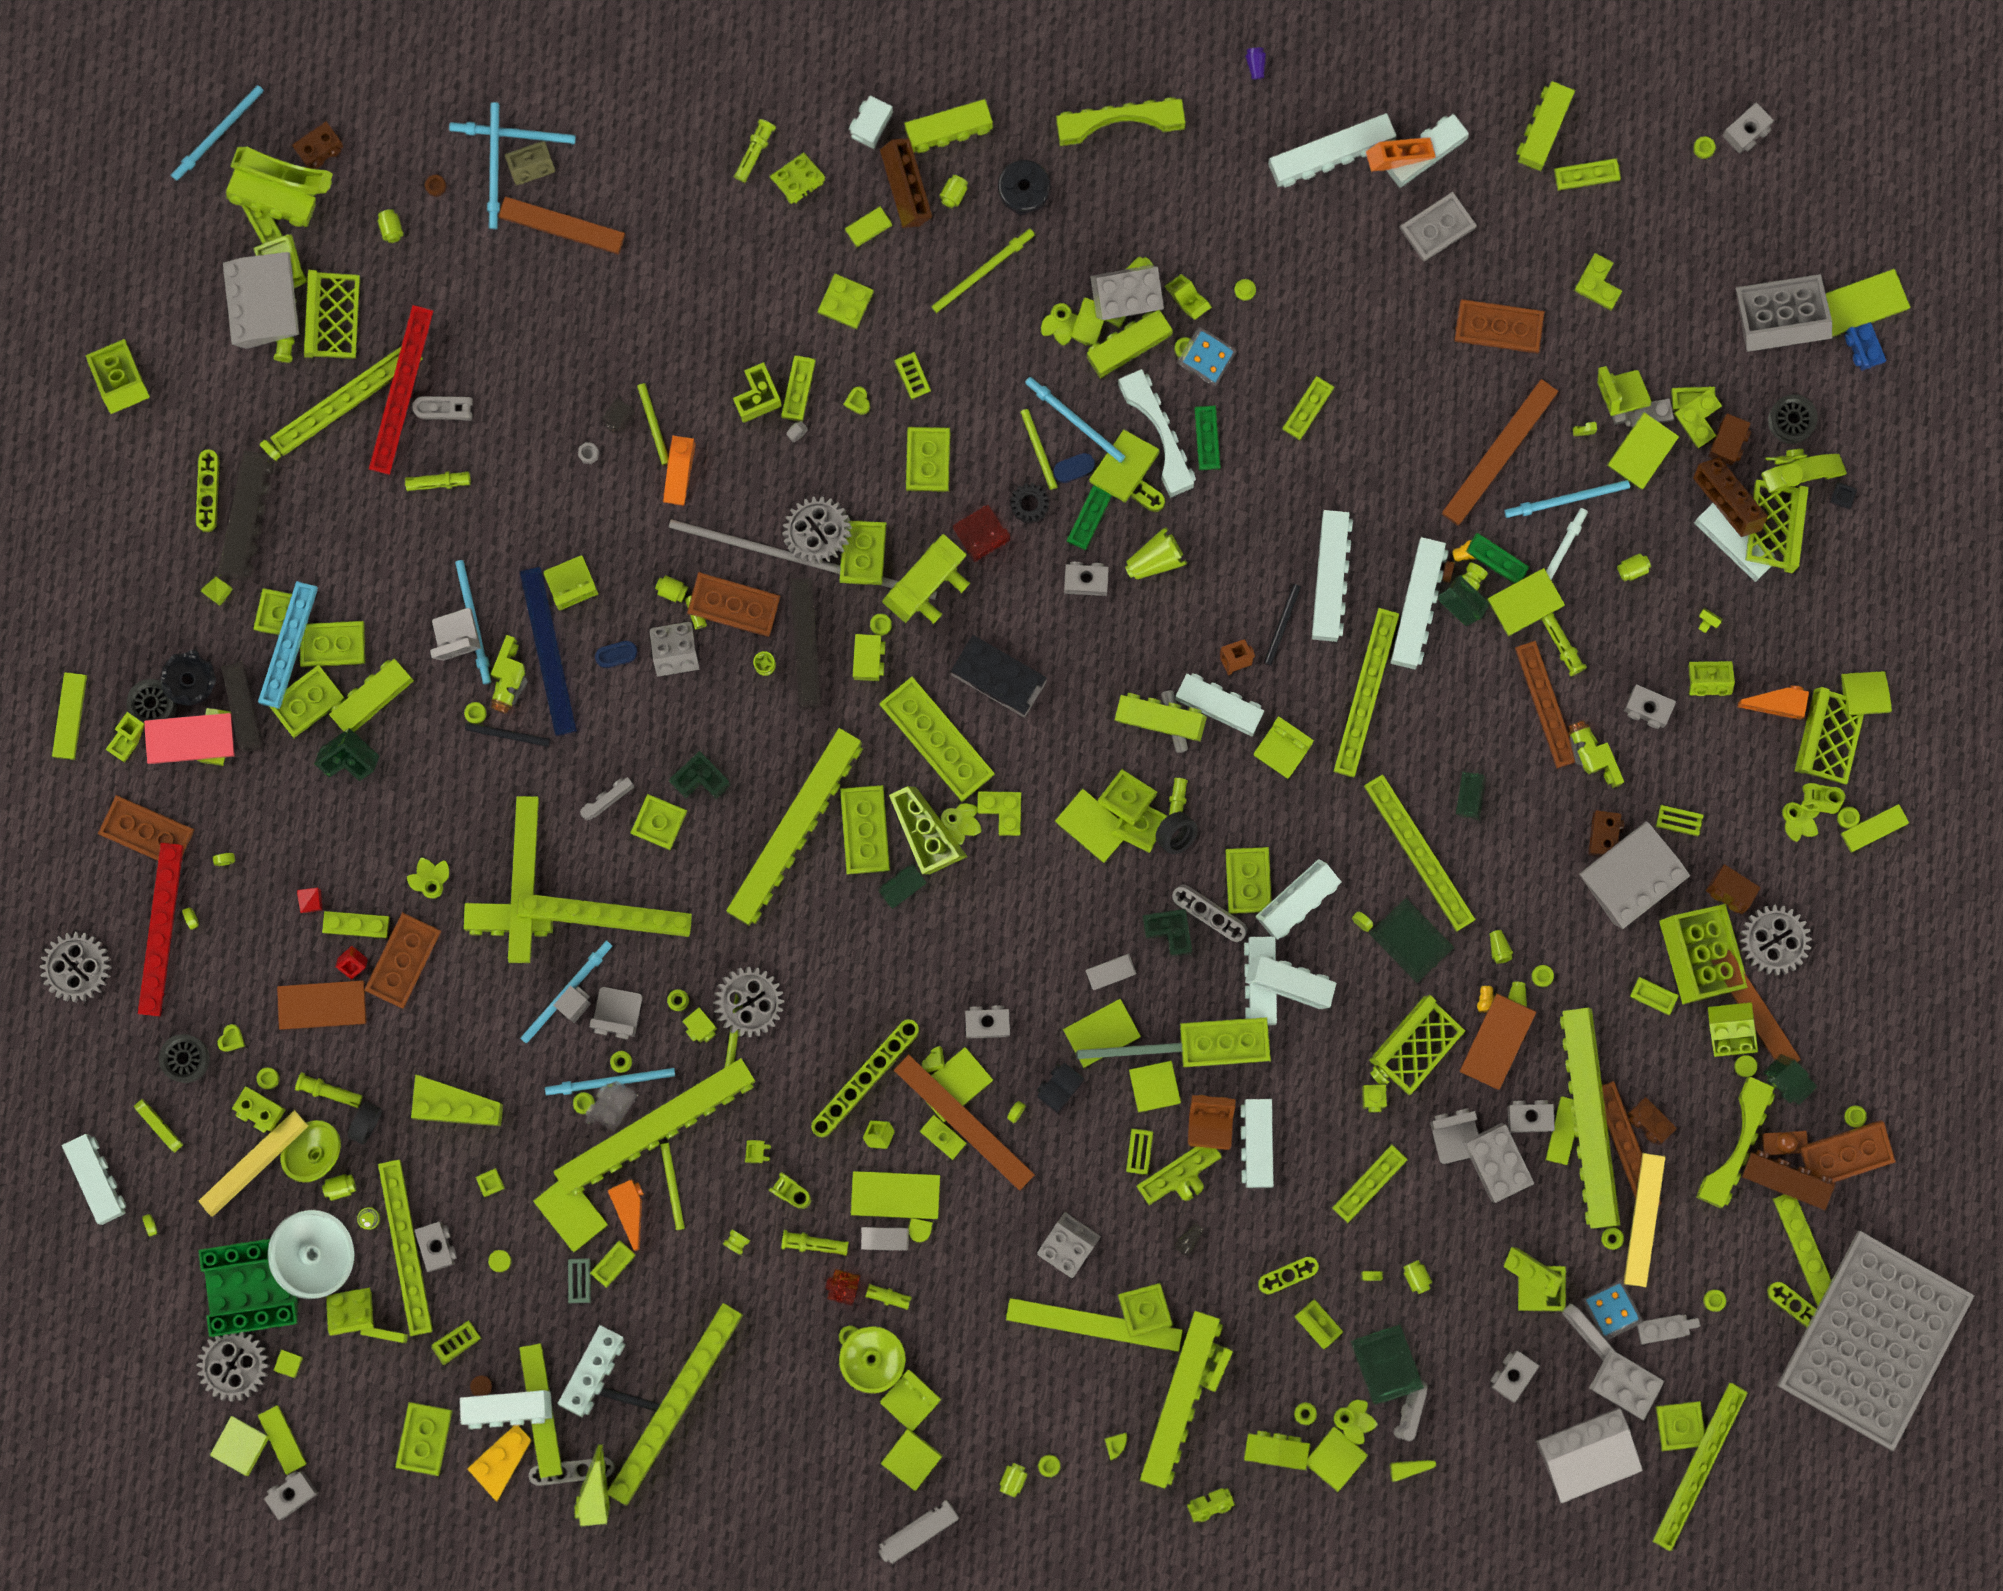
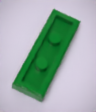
(1207, 437)
(1089, 518)
(1497, 559)

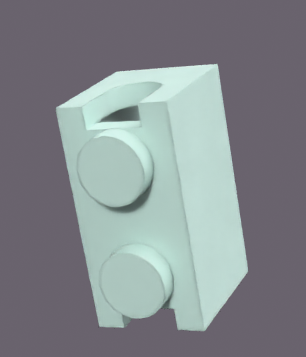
(871, 121)

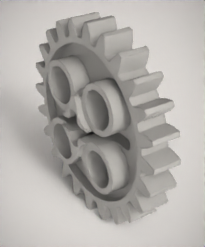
(833, 519)
(89, 953)
(1785, 956)
(739, 985)
(249, 1376)

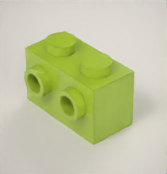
(258, 1109)

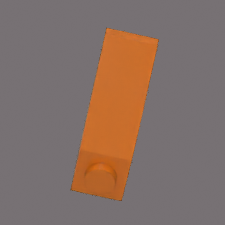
(1399, 153)
(679, 470)
(1783, 702)
(629, 1209)

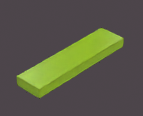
(69, 716)
(1369, 1183)

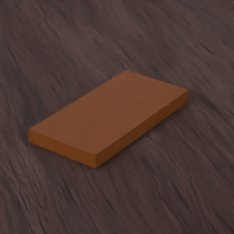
(1499, 326)
(733, 604)
(142, 828)
(402, 960)
(321, 1005)
(1497, 1041)
(1849, 1152)

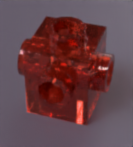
(842, 1287)

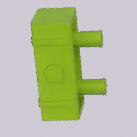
(924, 578)

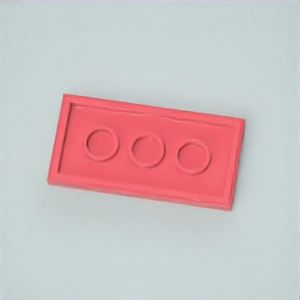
(189, 738)

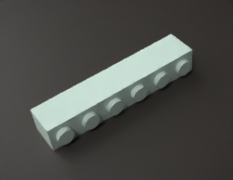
(1330, 150)
(1330, 575)
(1418, 602)

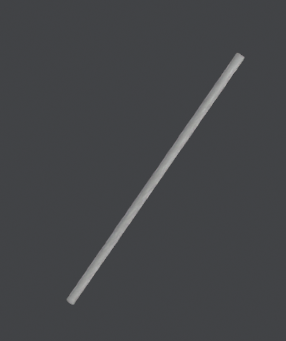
(765, 549)

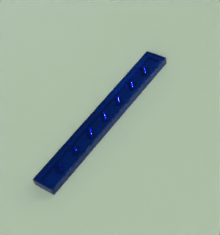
(548, 651)

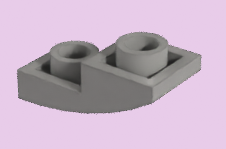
(1110, 971)
(884, 1238)

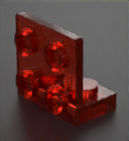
(981, 533)

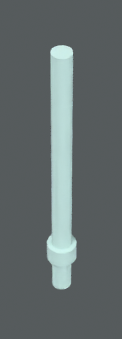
(1573, 529)

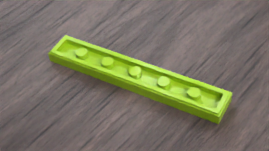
(268, 231)
(544, 1433)

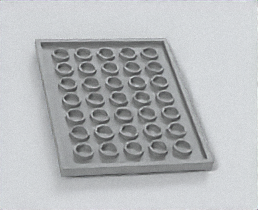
(1875, 1340)

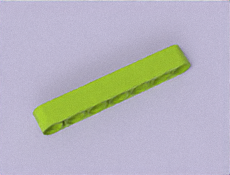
(862, 1089)

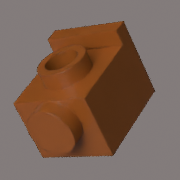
(1230, 653)

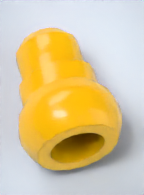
(1459, 553)
(1485, 999)

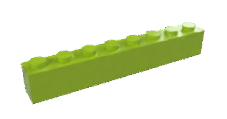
(1180, 1399)

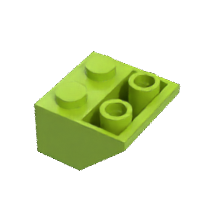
(1732, 1029)
(1534, 1300)

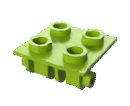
(797, 178)

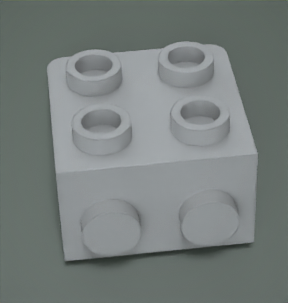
(673, 649)
(616, 1013)
(1451, 1133)

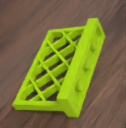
(312, 315)
(1793, 532)
(1812, 733)
(1403, 1032)

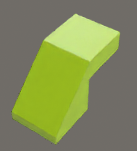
(1187, 297)
(127, 738)

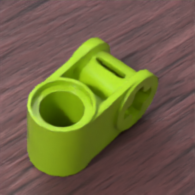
(1821, 797)
(789, 1191)

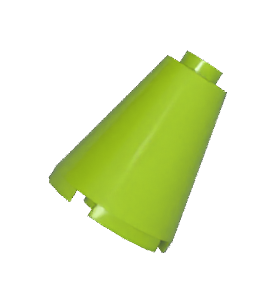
(1155, 556)

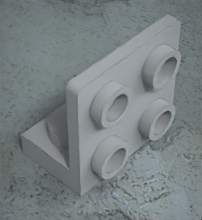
(455, 635)
(1068, 1245)

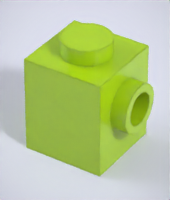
(699, 1026)
(1374, 1097)

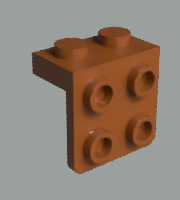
(1211, 1122)

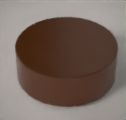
(435, 185)
(1448, 571)
(481, 1386)

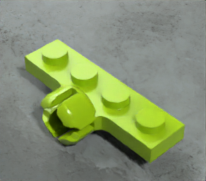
(1179, 1175)

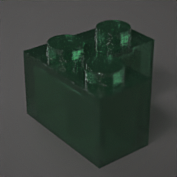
(347, 752)
(699, 772)
(1174, 926)
(1790, 1079)

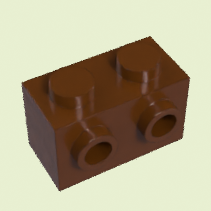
(318, 146)
(1730, 439)
(1604, 832)
(1732, 889)
(1651, 1121)

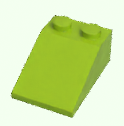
(117, 376)
(593, 1502)

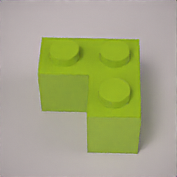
(761, 398)
(1277, 1450)

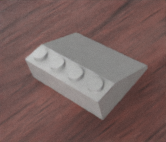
(260, 299)
(1784, 313)
(1634, 875)
(1589, 1455)

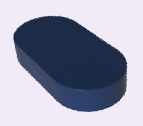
(1074, 468)
(616, 654)

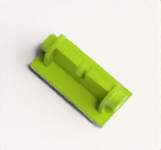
(1220, 1502)

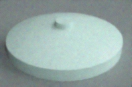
(311, 1254)

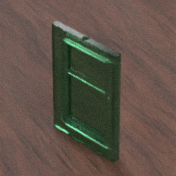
(1411, 940)
(1387, 1365)

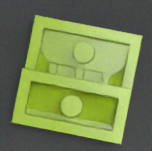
(1866, 693)
(1336, 1459)

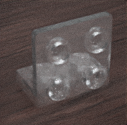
(611, 1106)

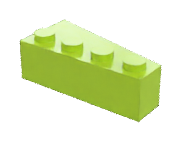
(925, 832)
(448, 1104)

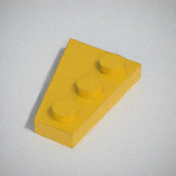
(500, 1460)

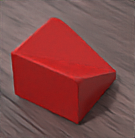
(310, 900)
(351, 962)

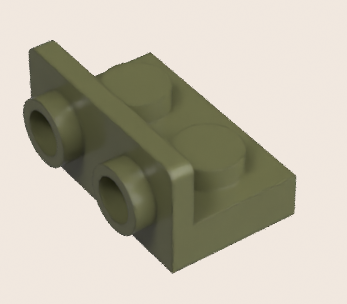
(530, 163)

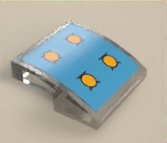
(1206, 356)
(1612, 1310)

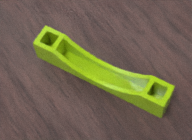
(1163, 115)
(1753, 1101)

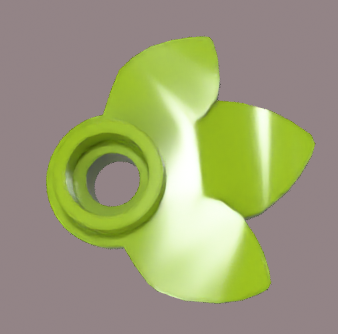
(1059, 327)
(1792, 455)
(964, 822)
(1800, 824)
(427, 875)
(1358, 1421)

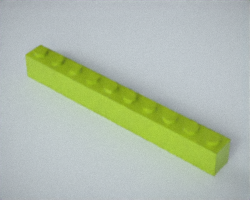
(794, 827)
(1590, 1117)
(654, 1127)
(675, 1404)

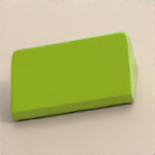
(1087, 324)
(1318, 1324)

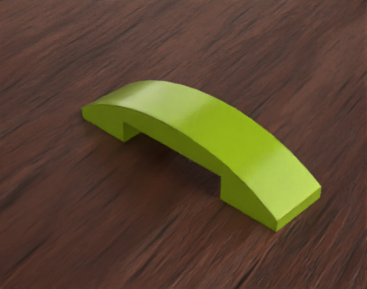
(1813, 468)

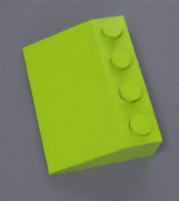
(1692, 944)

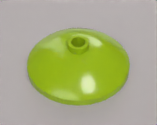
(311, 1152)
(882, 1372)

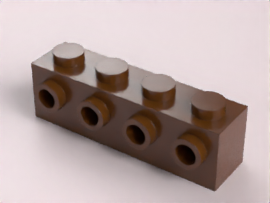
(906, 183)
(1730, 497)
(1789, 1180)

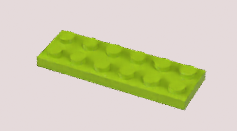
(936, 739)

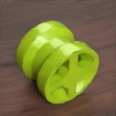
(736, 1242)

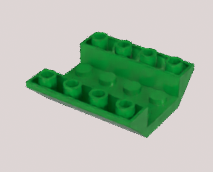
(243, 1290)

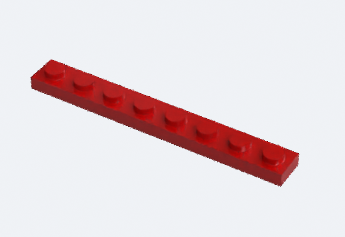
(401, 390)
(160, 929)

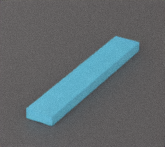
(288, 645)

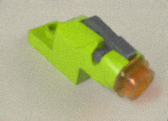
(510, 677)
(1591, 756)

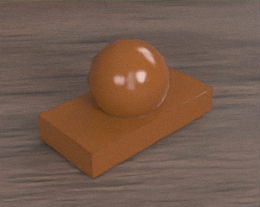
(1784, 1142)

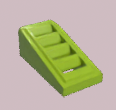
(898, 362)
(453, 1353)
(1405, 1469)

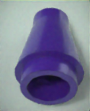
(1256, 62)

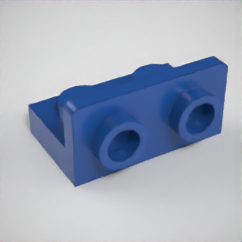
(1865, 346)

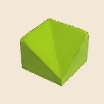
(217, 590)
(878, 1134)

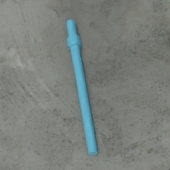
(471, 128)
(189, 162)
(493, 206)
(1045, 394)
(1527, 508)
(482, 661)
(594, 960)
(568, 1087)

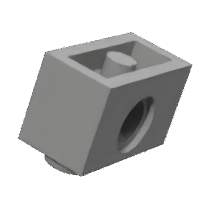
(1755, 118)
(1075, 585)
(1662, 707)
(573, 1003)
(975, 1029)
(1544, 1117)
(426, 1236)
(1525, 1369)
(303, 1490)

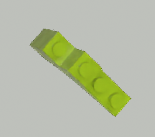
(292, 176)

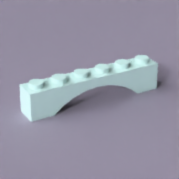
(1139, 394)

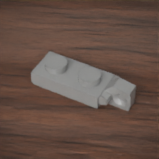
(1659, 410)
(1666, 1328)

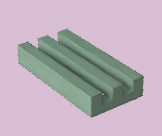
(579, 1299)

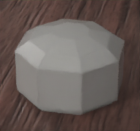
(796, 431)
(588, 453)

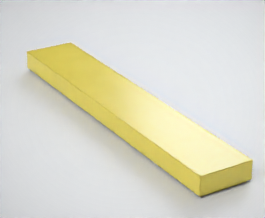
(253, 1163)
(1644, 1220)

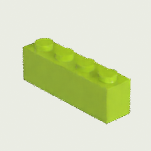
(1546, 125)
(949, 126)
(270, 198)
(1129, 343)
(371, 697)
(1161, 718)
(496, 919)

